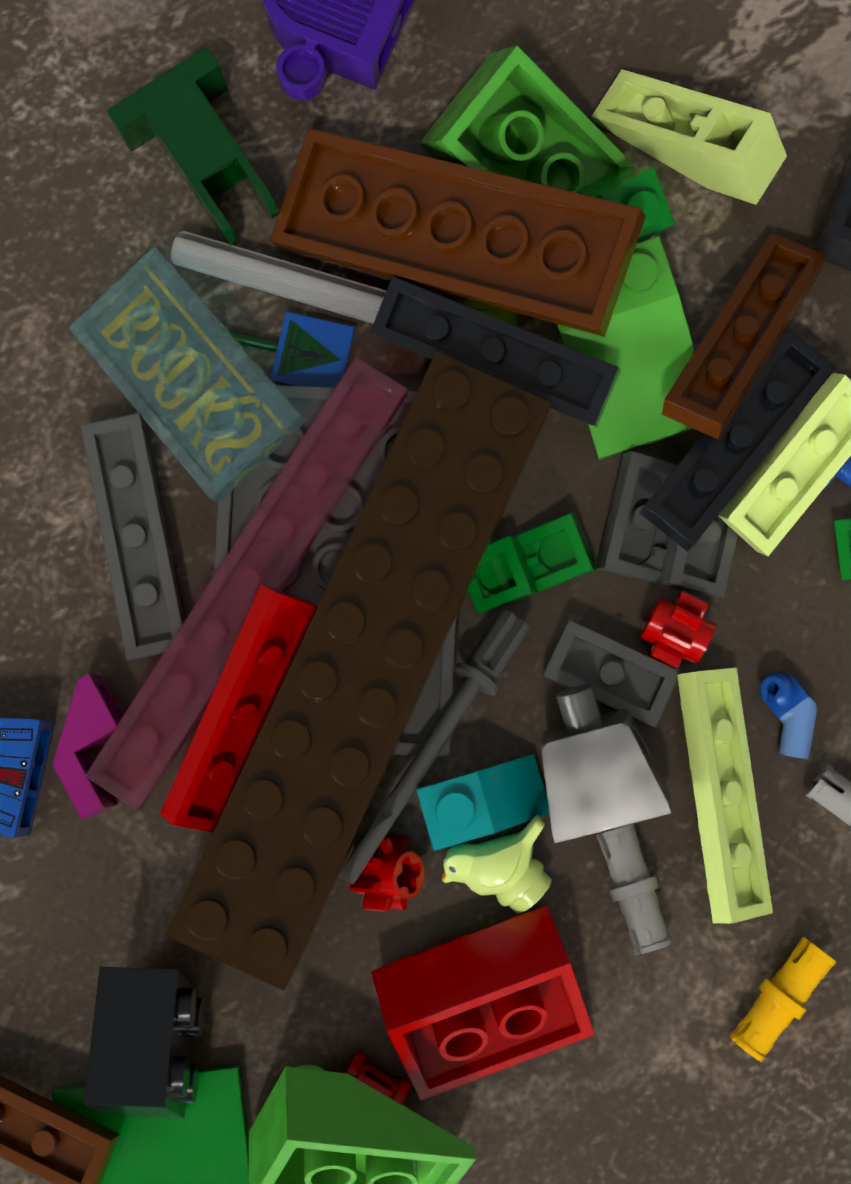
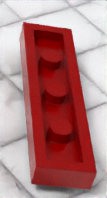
(238, 708)

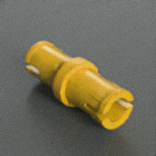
(782, 999)

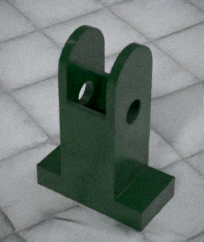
(192, 134)

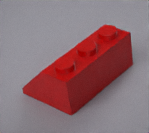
(482, 1003)

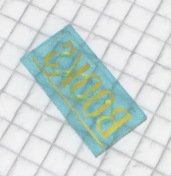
(186, 375)

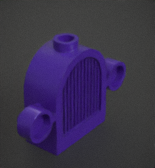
(334, 36)

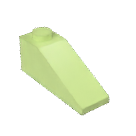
(695, 133)

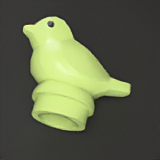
(501, 867)

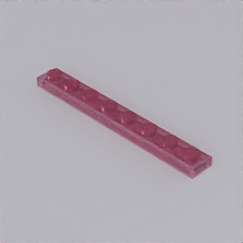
(263, 554)

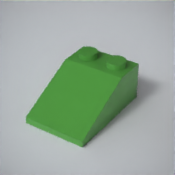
(521, 127)
(648, 344)
(345, 1132)

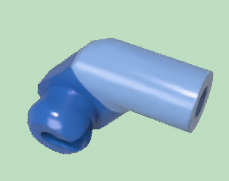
(794, 709)

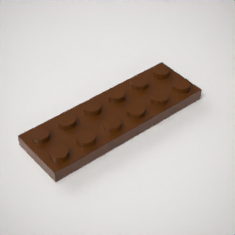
(459, 230)

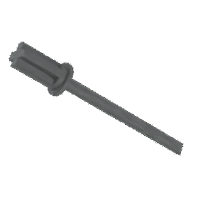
(479, 674)

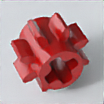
(678, 630)
(390, 876)

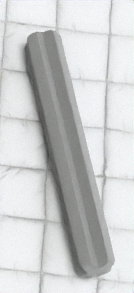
(277, 276)

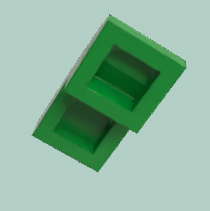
(531, 563)

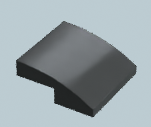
(645, 553)

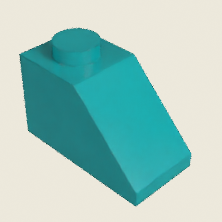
(483, 802)

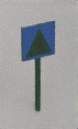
(308, 351)

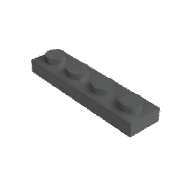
(133, 535)

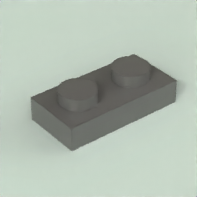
(617, 673)

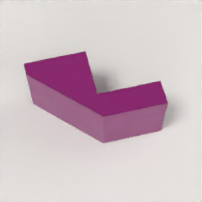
(88, 725)

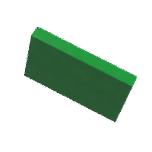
(199, 1149)

